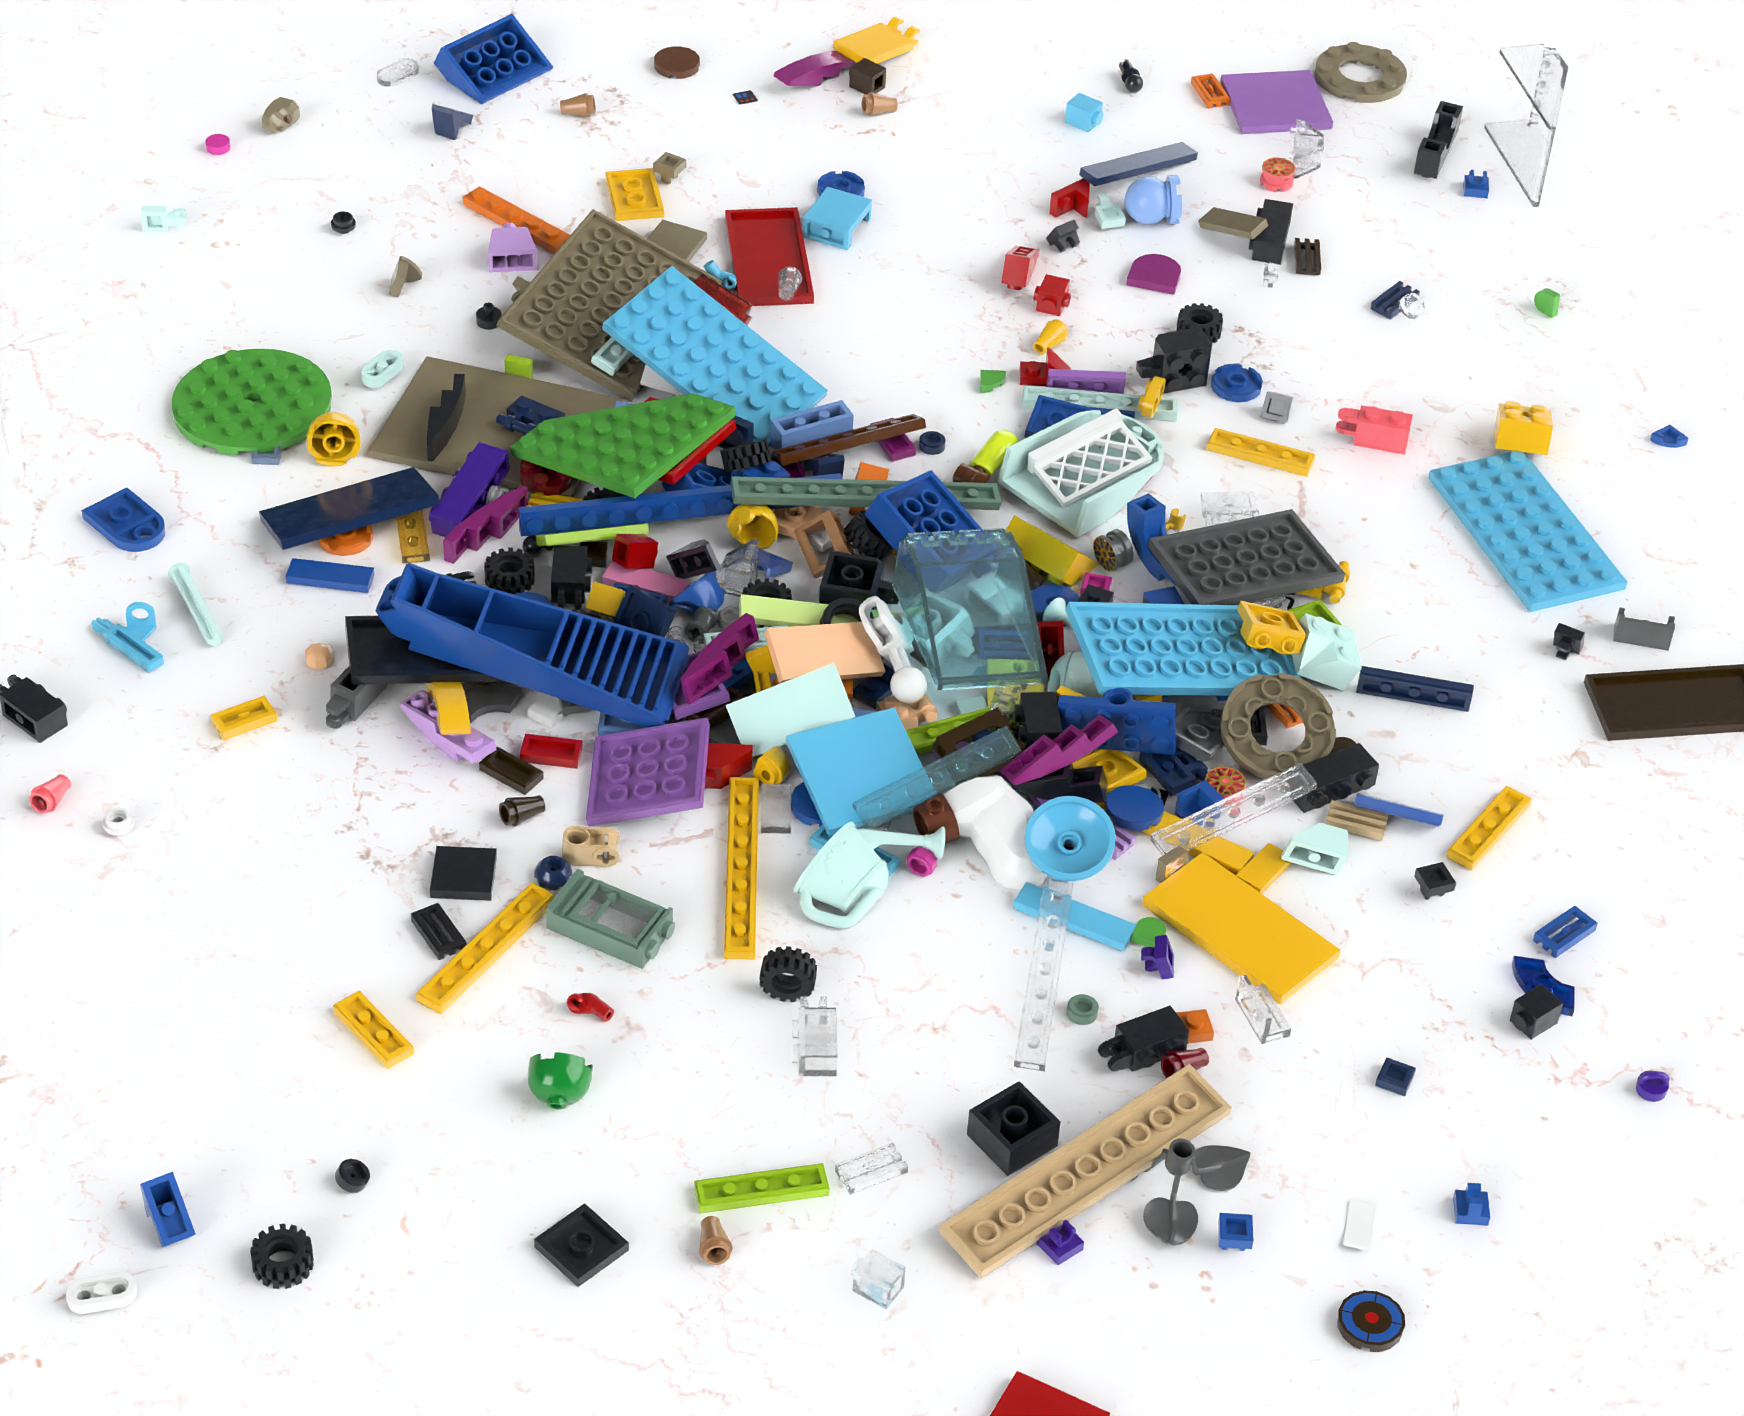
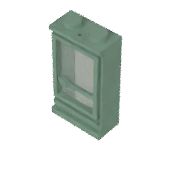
(609, 919)

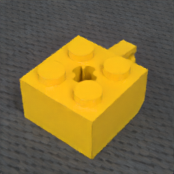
(1523, 428)

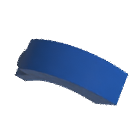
(1147, 521)

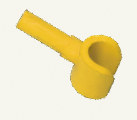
(1175, 521)

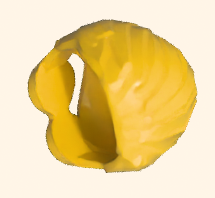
(753, 522)

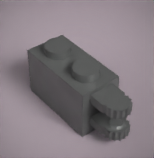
(349, 700)

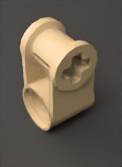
(588, 845)

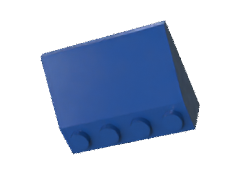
(492, 60)
(918, 507)

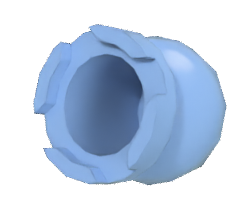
(1151, 200)

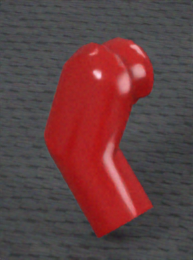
(589, 1004)

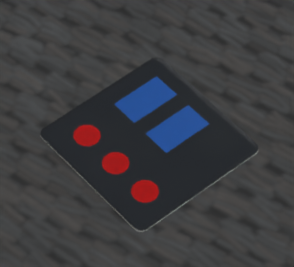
(745, 97)

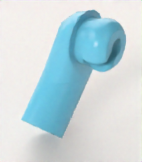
(728, 279)

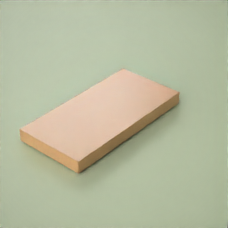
(811, 647)

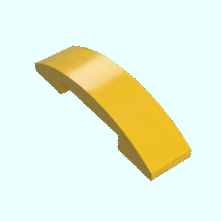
(451, 707)

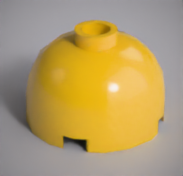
(333, 439)

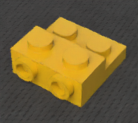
(1270, 628)

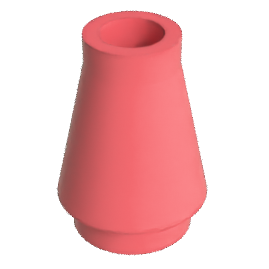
(49, 794)

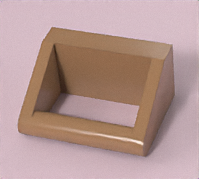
(835, 528)

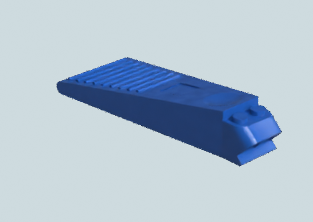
(536, 645)

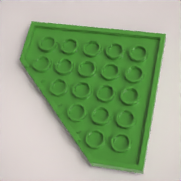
(626, 444)

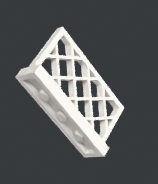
(1073, 445)

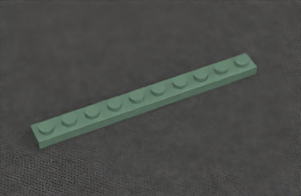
(846, 492)

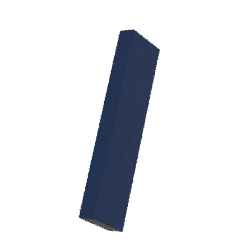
(1415, 688)

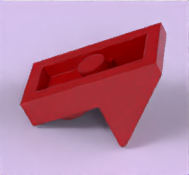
(1071, 197)
(1036, 373)

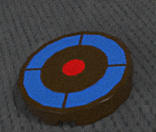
(1371, 1320)

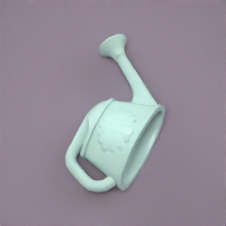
(1070, 668)
(852, 872)

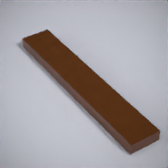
(848, 439)

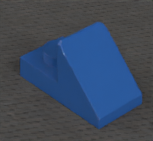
(167, 1209)

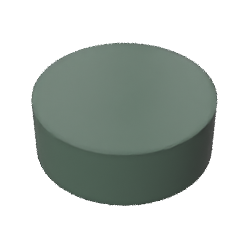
(1082, 1009)

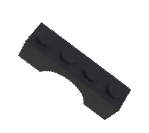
(1436, 147)

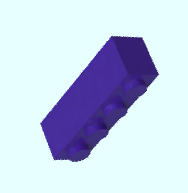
(469, 487)

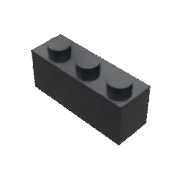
(1271, 242)
(1339, 776)

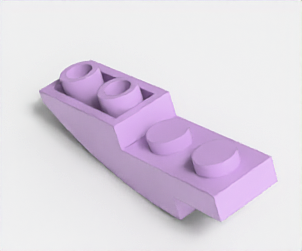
(423, 713)

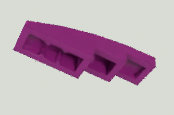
(813, 68)
(488, 521)
(717, 658)
(1051, 755)

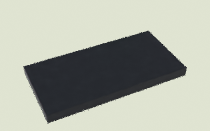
(384, 658)

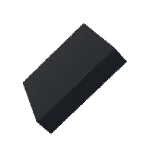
(463, 873)
(581, 1245)

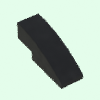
(1067, 781)

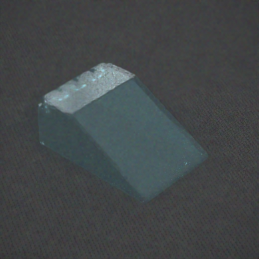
(970, 608)

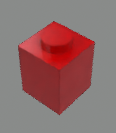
(635, 551)

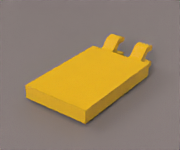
(877, 42)

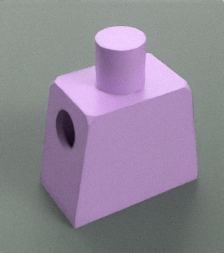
(511, 249)

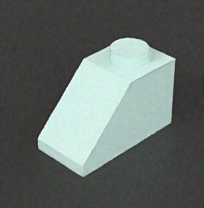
(1319, 848)

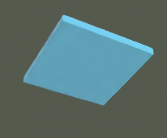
(852, 761)

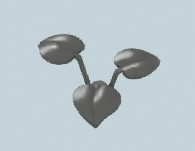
(1219, 1169)

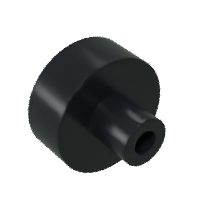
(488, 316)

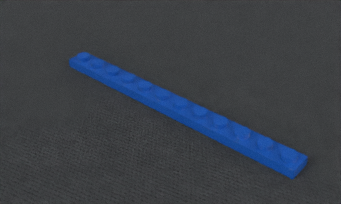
(630, 511)

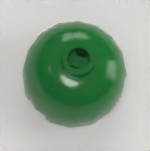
(559, 1079)

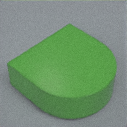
(1547, 302)
(1146, 931)

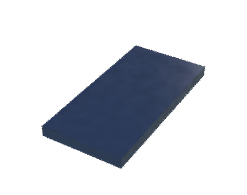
(348, 508)

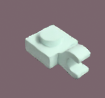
(1108, 214)
(159, 219)

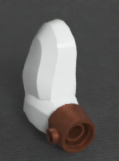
(994, 820)

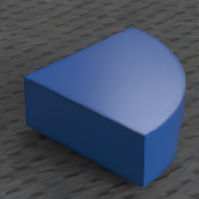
(1669, 437)

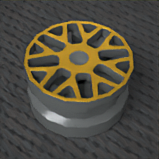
(1113, 550)

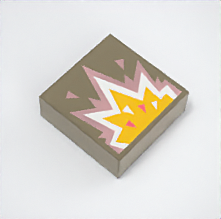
(1170, 863)

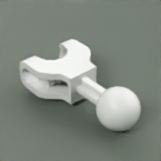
(894, 642)

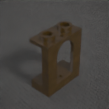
(946, 742)

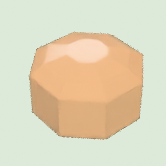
(319, 656)

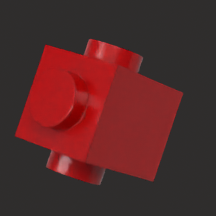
(1052, 295)

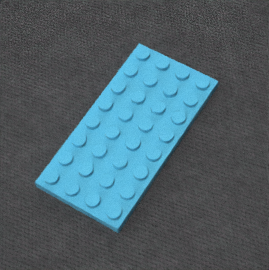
(711, 352)
(1527, 530)
(1169, 648)

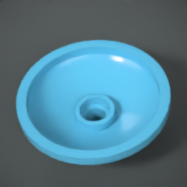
(1071, 822)

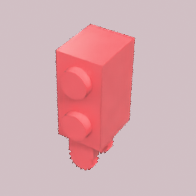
(1376, 428)

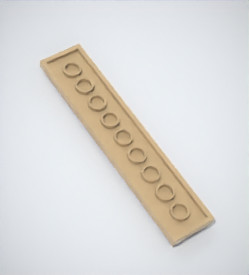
(1083, 1171)

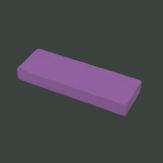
(1087, 380)

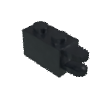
(570, 576)
(32, 708)
(1145, 1040)

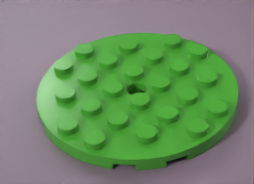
(215, 409)

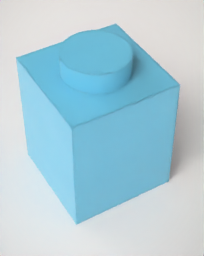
(1084, 112)

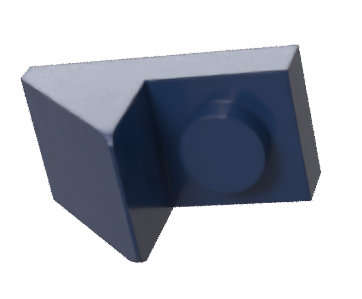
(448, 121)
(826, 464)
(874, 688)

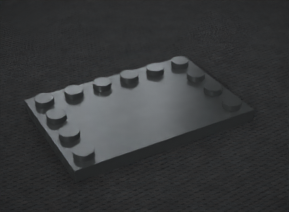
(1246, 560)

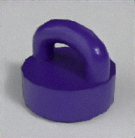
(1652, 1085)

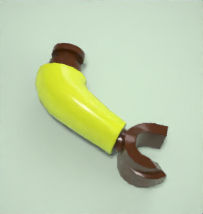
(987, 459)

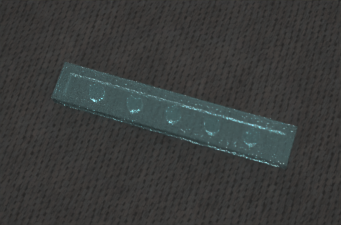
(936, 778)

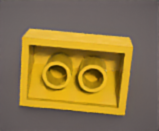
(1050, 554)

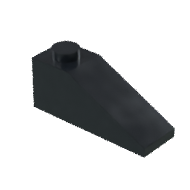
(693, 560)

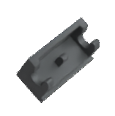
(1643, 631)

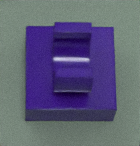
(1160, 957)
(1061, 1243)

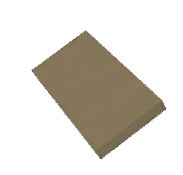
(678, 239)

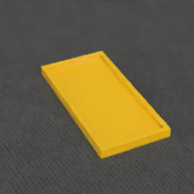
(1241, 927)

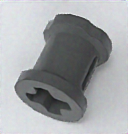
(703, 621)

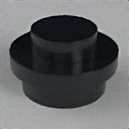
(343, 222)

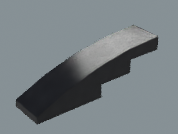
(445, 419)

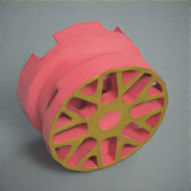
(1277, 174)
(1226, 780)

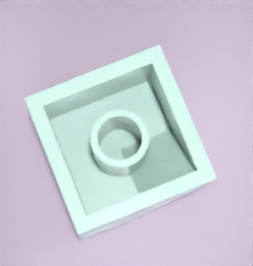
(1327, 653)

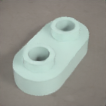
(382, 368)

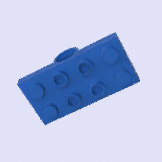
(1140, 724)

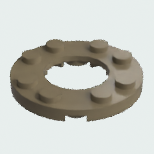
(1383, 89)
(1276, 689)

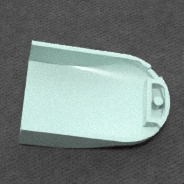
(1096, 507)

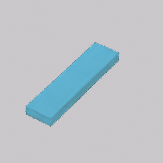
(1082, 919)

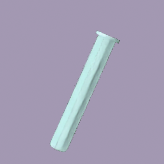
(181, 575)

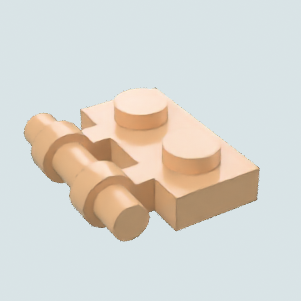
(911, 713)

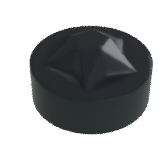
(352, 1175)

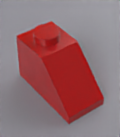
(727, 762)

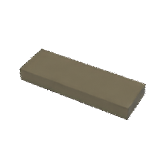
(1233, 223)

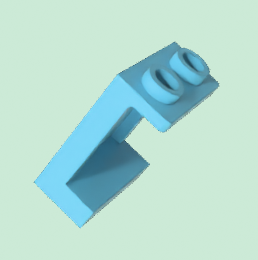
(836, 217)

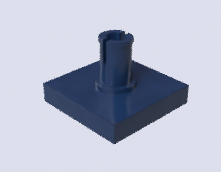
(644, 612)

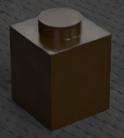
(867, 76)

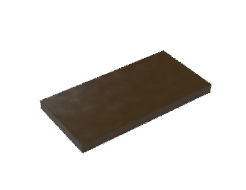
(1668, 701)

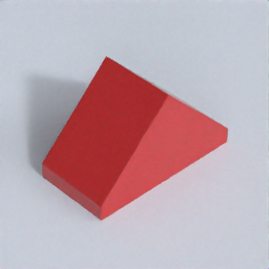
(1052, 642)

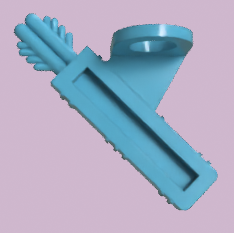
(131, 639)

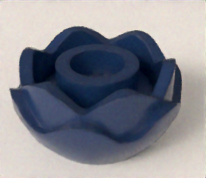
(553, 872)

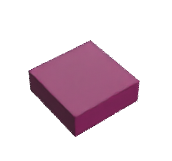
(1096, 580)

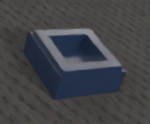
(1395, 1076)

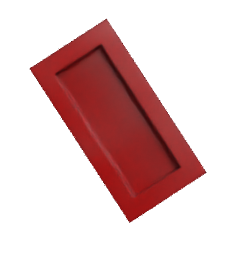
(551, 751)

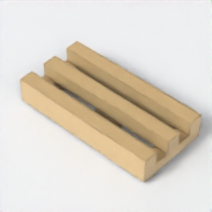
(1357, 820)

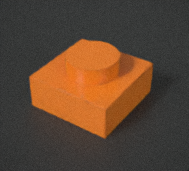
(1198, 1024)

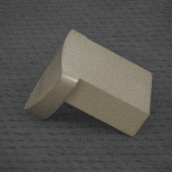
(404, 272)

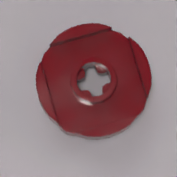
(535, 478)

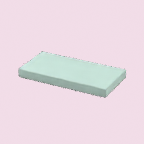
(790, 708)

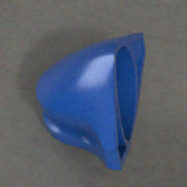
(701, 593)

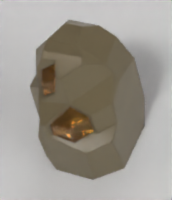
(280, 114)

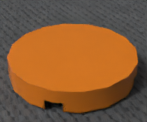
(348, 542)

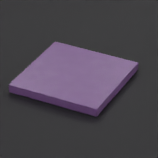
(1275, 100)
(648, 772)

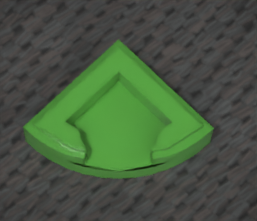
(990, 379)

